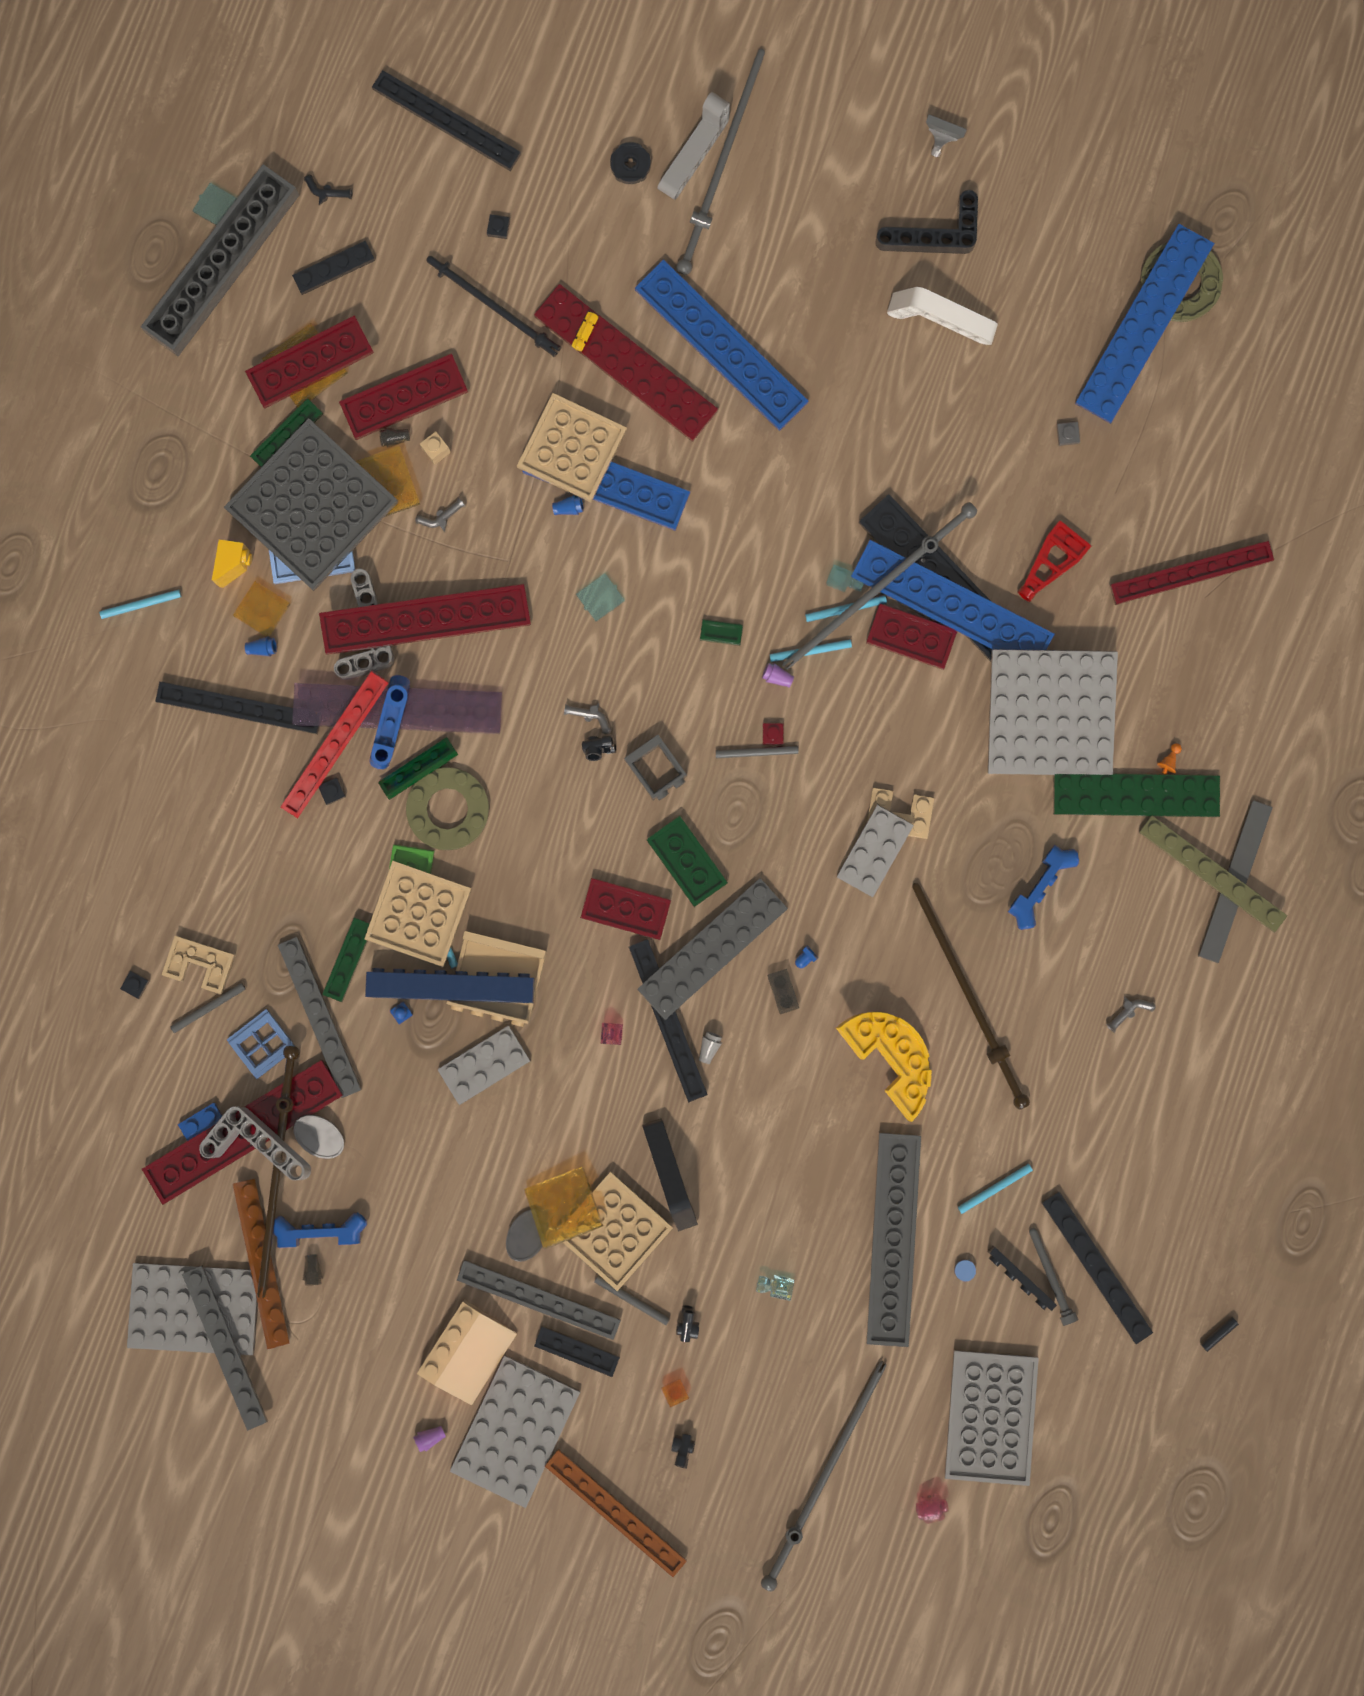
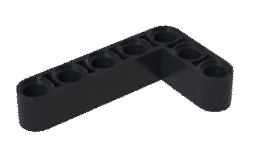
(935, 235)
(669, 1175)

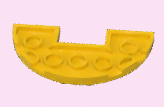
(901, 1049)

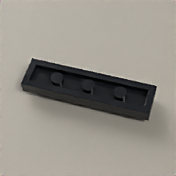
(333, 267)
(1027, 1285)
(577, 1351)

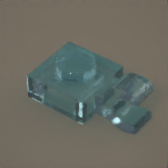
(841, 579)
(780, 1286)

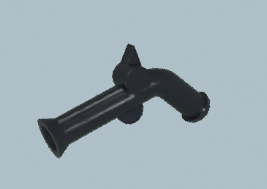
(327, 191)

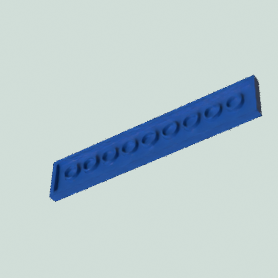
(1144, 323)
(721, 345)
(950, 603)

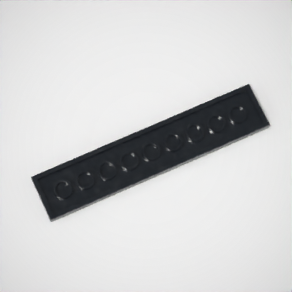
(901, 534)

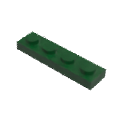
(285, 431)
(417, 768)
(347, 961)

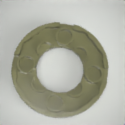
(1209, 292)
(447, 838)

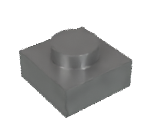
(1068, 434)

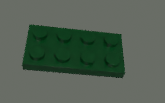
(687, 861)

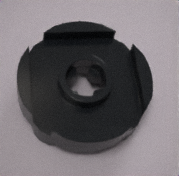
(638, 172)

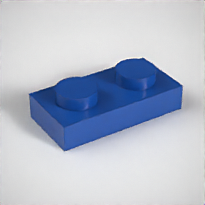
(200, 1121)

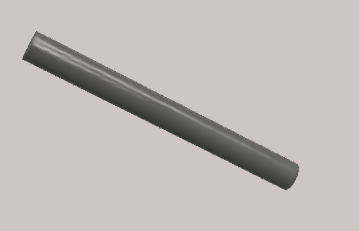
(748, 752)
(207, 1008)
(633, 1301)

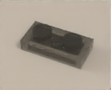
(783, 991)

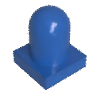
(805, 958)
(401, 1012)

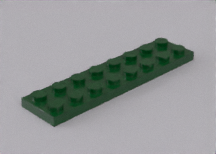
(1136, 795)

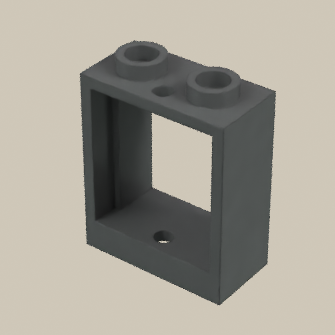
(645, 750)

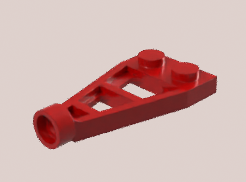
(1068, 542)

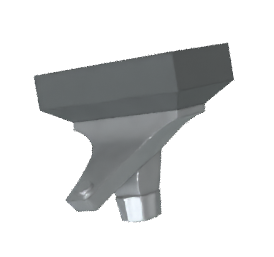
(943, 133)

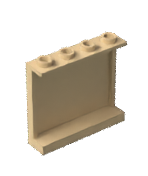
(493, 956)

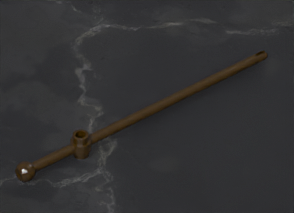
(290, 1053)
(998, 1053)

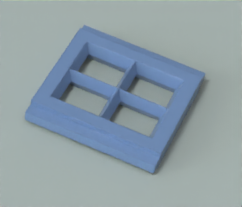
(250, 1029)

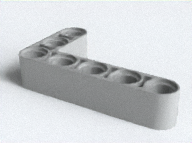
(714, 120)
(373, 655)
(258, 1140)

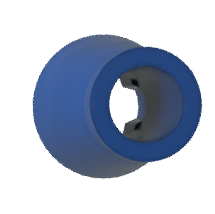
(570, 506)
(263, 647)

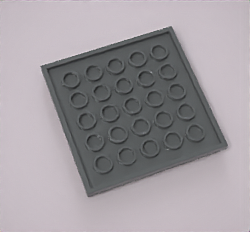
(311, 504)

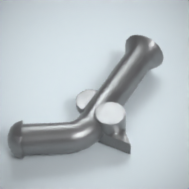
(442, 516)
(589, 714)
(1128, 1011)

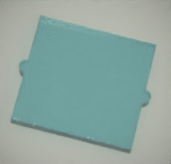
(213, 204)
(600, 597)

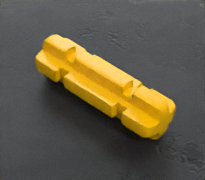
(584, 331)

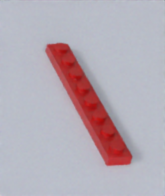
(334, 744)

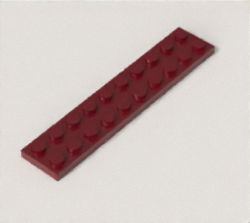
(628, 364)
(424, 619)
(187, 1167)

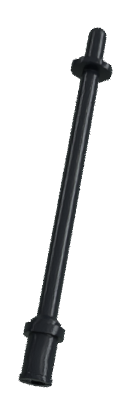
(540, 339)

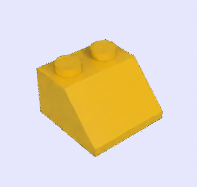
(230, 562)

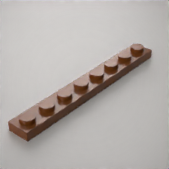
(253, 1232)
(615, 1513)

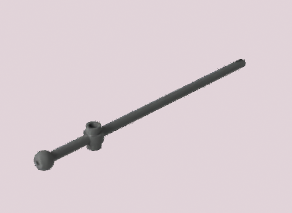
(701, 219)
(968, 511)
(769, 1581)

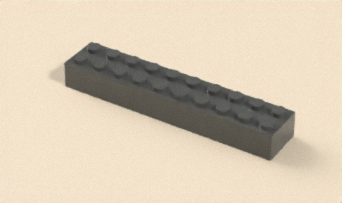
(220, 260)

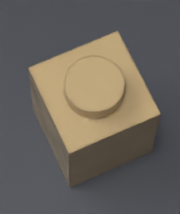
(435, 448)

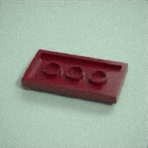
(911, 636)
(625, 909)

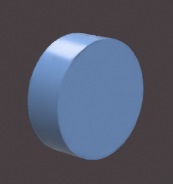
(965, 1270)

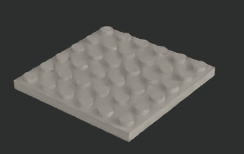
(1052, 712)

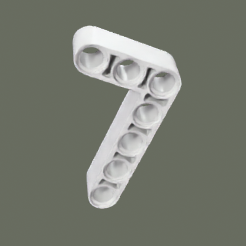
(942, 311)

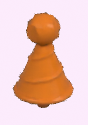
(1169, 762)

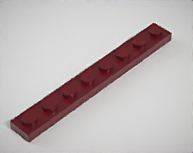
(1191, 572)

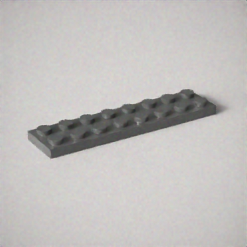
(712, 949)

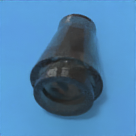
(391, 436)
(312, 1272)

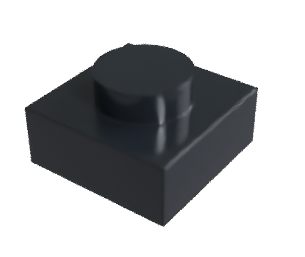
(498, 226)
(331, 791)
(134, 985)

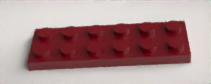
(309, 362)
(403, 396)

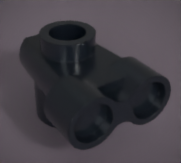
(596, 746)
(687, 1328)
(683, 1446)

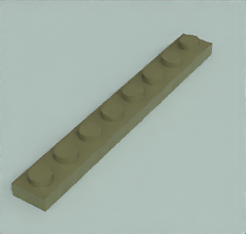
(1213, 874)

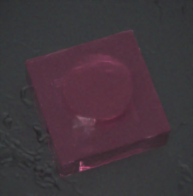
(611, 1033)

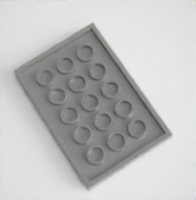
(167, 1319)
(991, 1417)
(515, 1431)

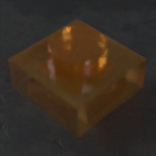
(675, 1393)

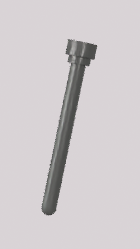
(1067, 1315)

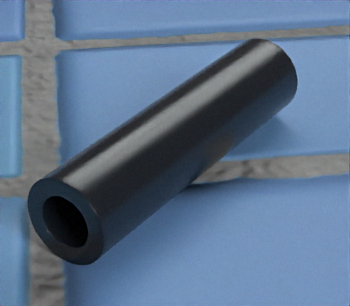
(1219, 1334)

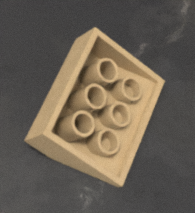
(467, 1353)

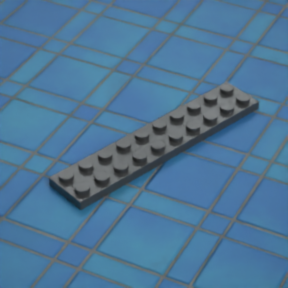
(893, 1240)

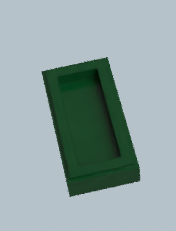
(721, 632)

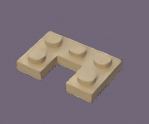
(920, 811)
(215, 960)

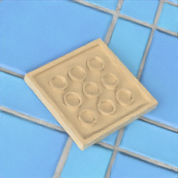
(571, 447)
(418, 913)
(627, 1234)

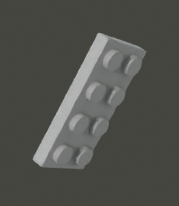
(875, 850)
(484, 1065)

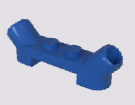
(389, 722)
(1055, 860)
(347, 1234)

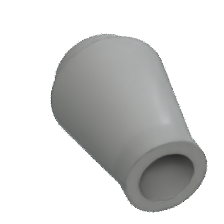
(710, 1044)

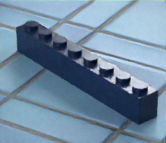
(450, 987)

